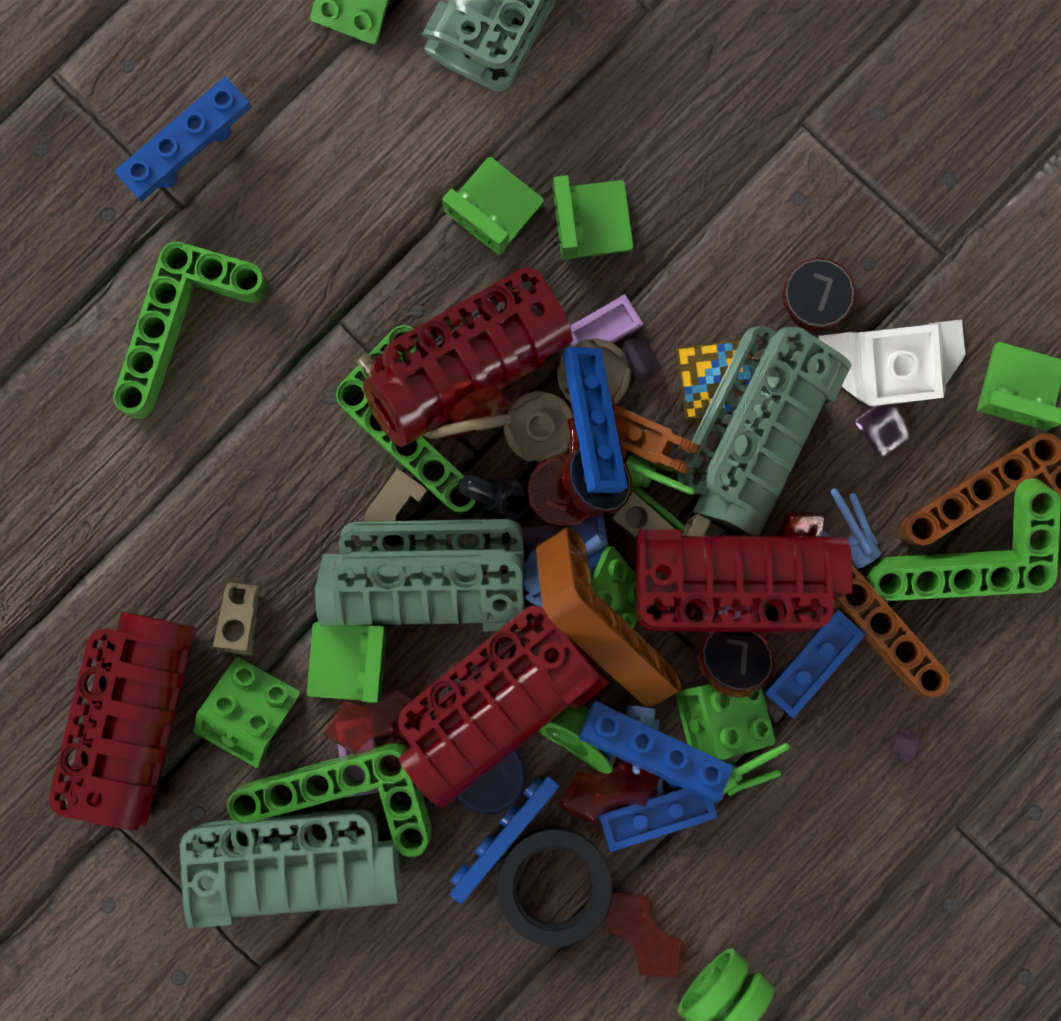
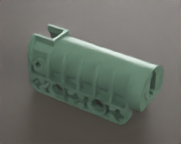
(480, 32)
(765, 426)
(424, 579)
(286, 875)

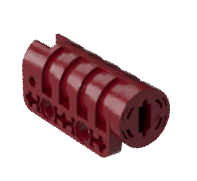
(511, 344)
(129, 725)

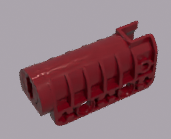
(741, 574)
(503, 704)

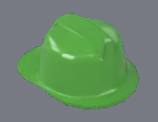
(565, 731)

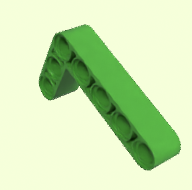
(173, 313)
(425, 453)
(981, 565)
(342, 785)

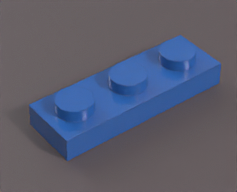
(814, 664)
(659, 817)

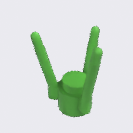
(643, 473)
(733, 784)

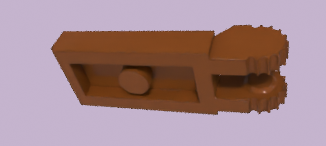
(651, 439)

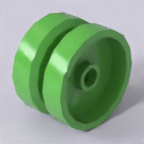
(727, 992)

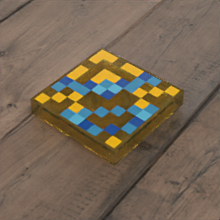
(701, 373)

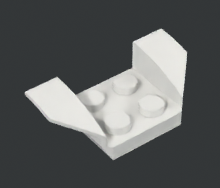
(900, 362)

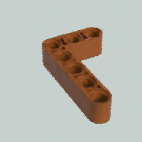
(996, 486)
(595, 625)
(886, 643)

